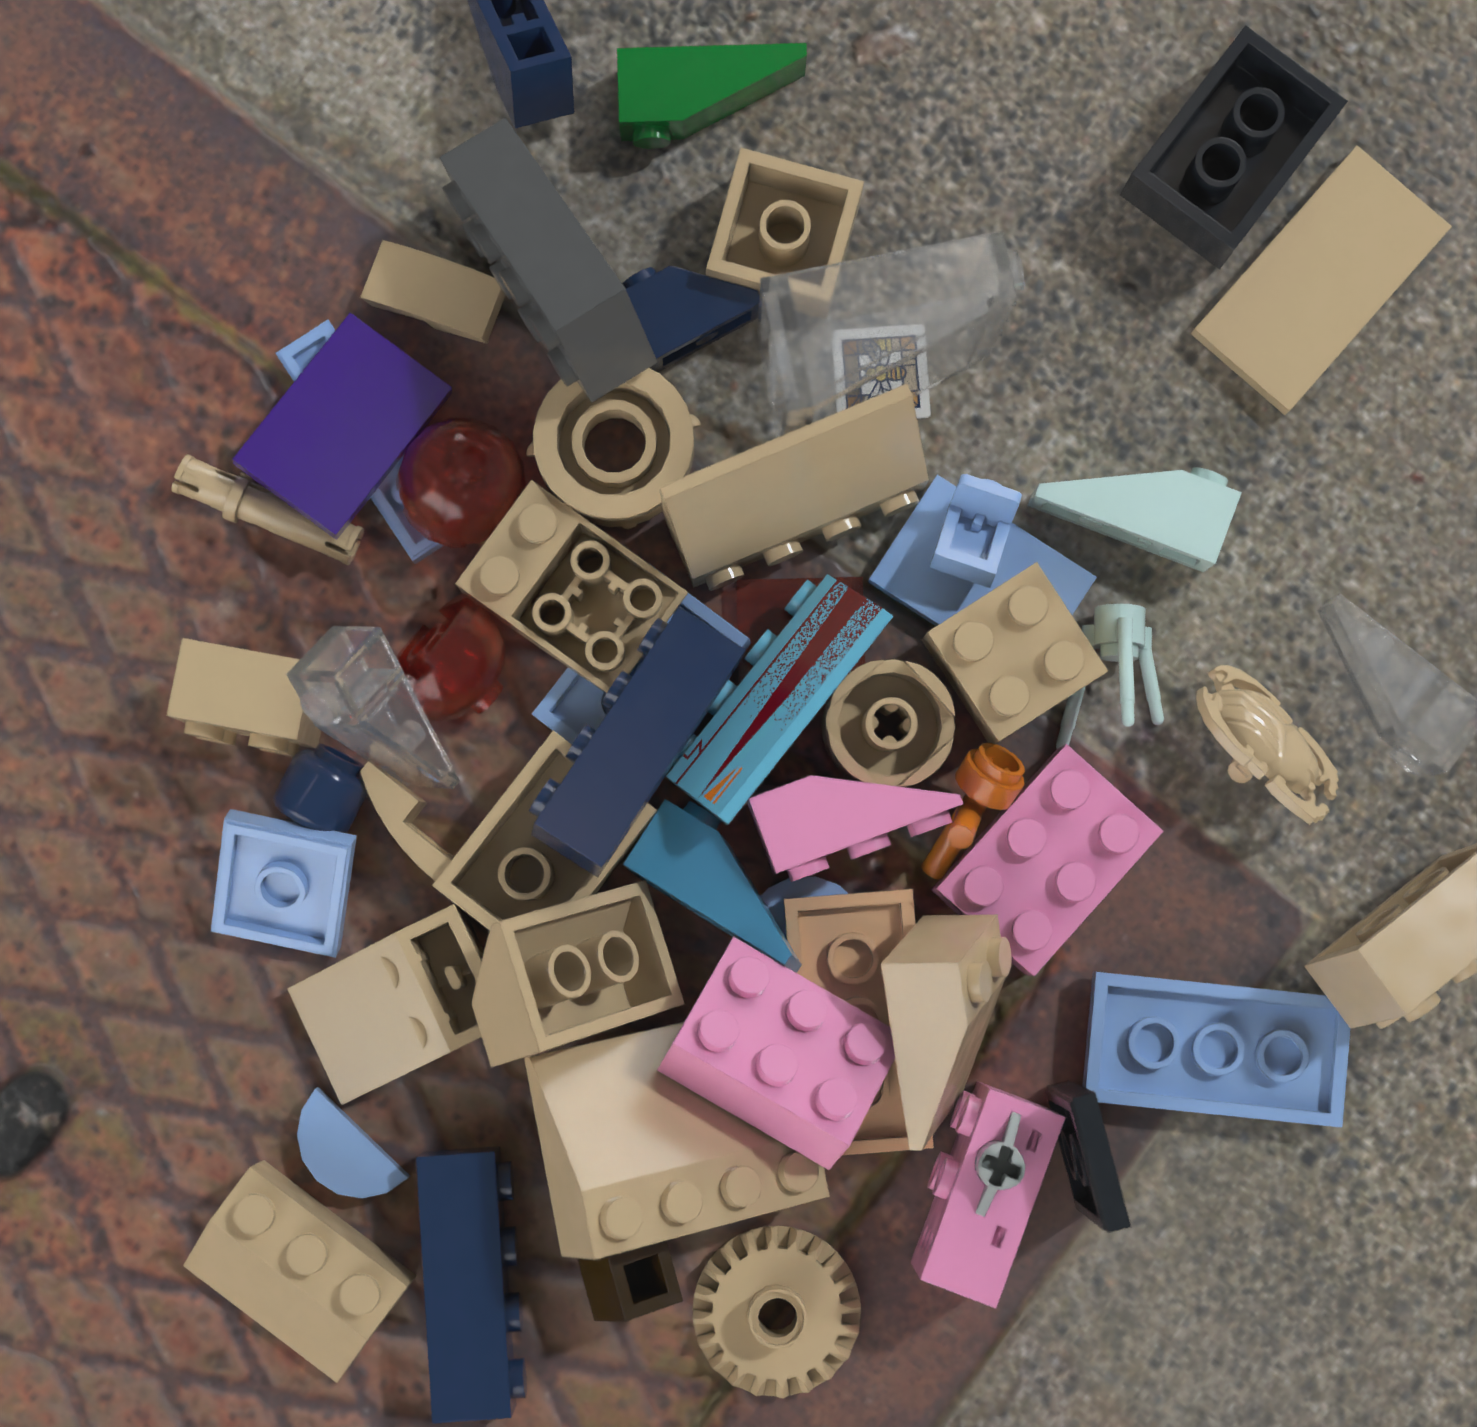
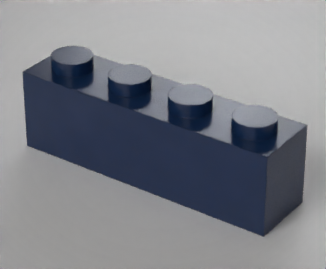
(636, 741)
(468, 1284)

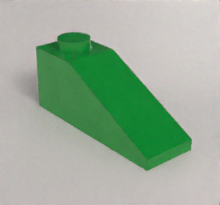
(687, 88)

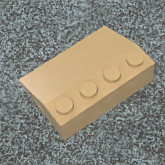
(797, 489)
(647, 1157)

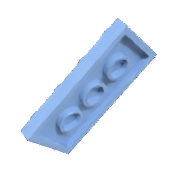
(1216, 1049)

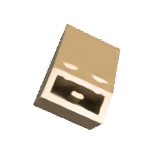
(569, 587)
(394, 1003)

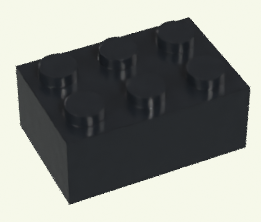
(1232, 147)

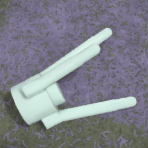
(1121, 638)

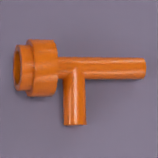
(991, 780)

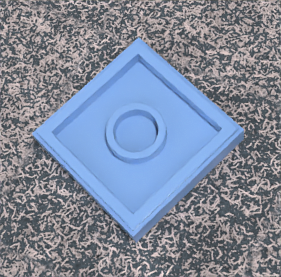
(282, 883)

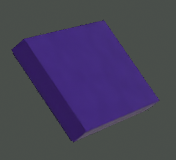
(342, 426)

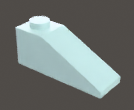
(1160, 512)

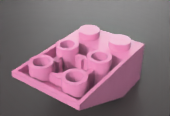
(826, 815)

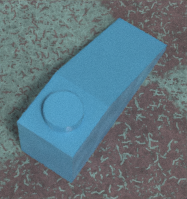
(699, 870)

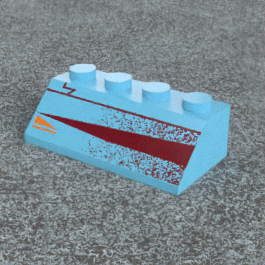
(778, 696)

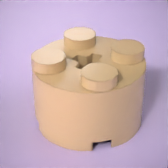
(925, 726)

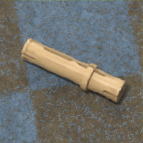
(243, 499)

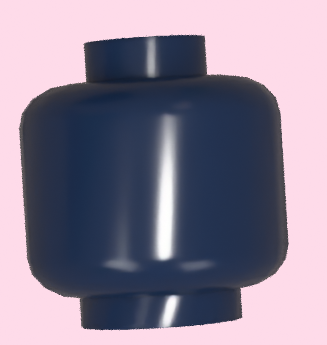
(321, 790)

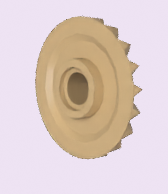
(768, 1266)

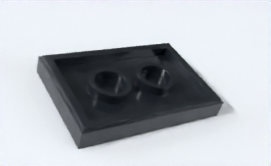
(1088, 1156)

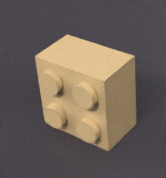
(781, 219)
(1014, 654)
(239, 692)

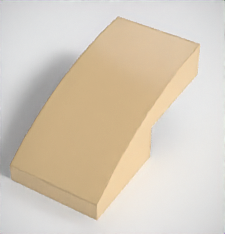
(434, 291)
(398, 809)

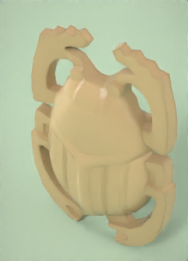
(1266, 742)

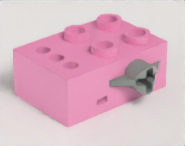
(985, 1192)

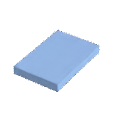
(937, 595)

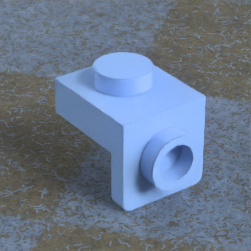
(975, 530)

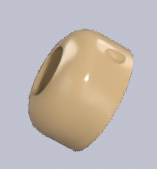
(623, 496)

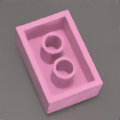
(1049, 858)
(781, 1054)

